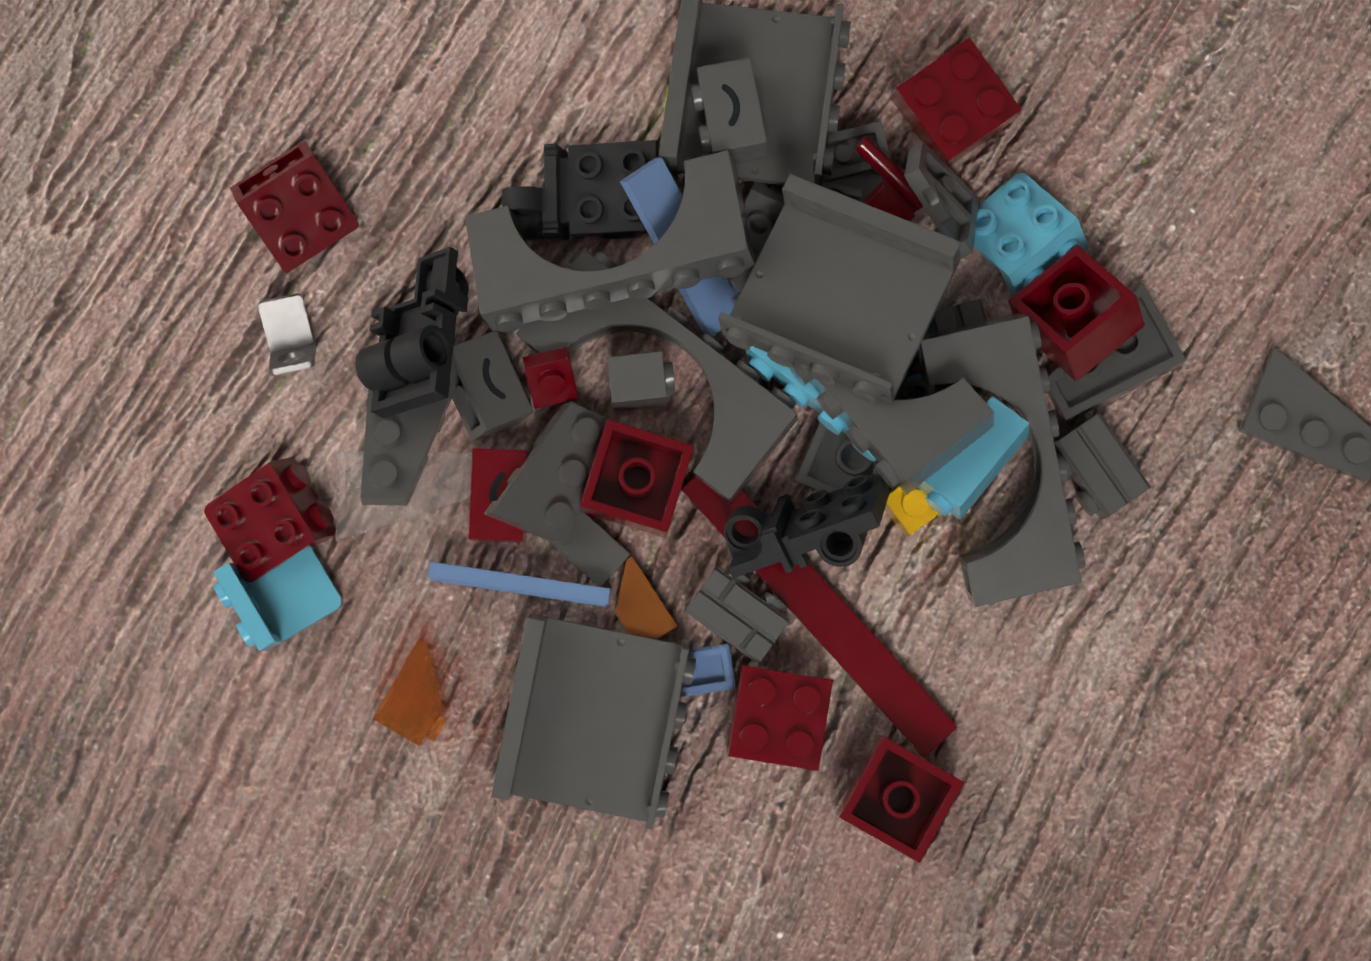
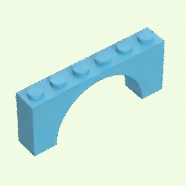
(954, 485)

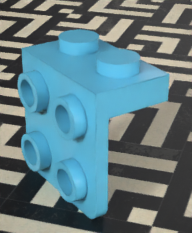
(1025, 231)
(280, 601)

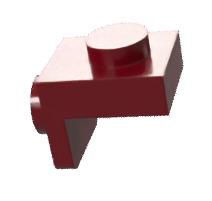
(550, 378)

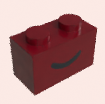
(488, 480)

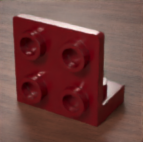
(294, 207)

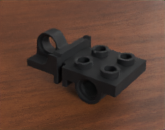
(582, 192)
(416, 339)
(825, 522)

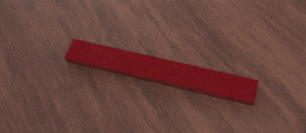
(839, 633)

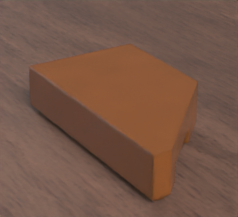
(640, 606)

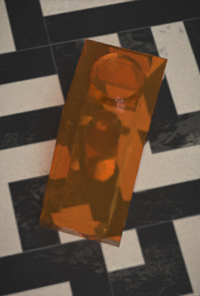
(415, 698)

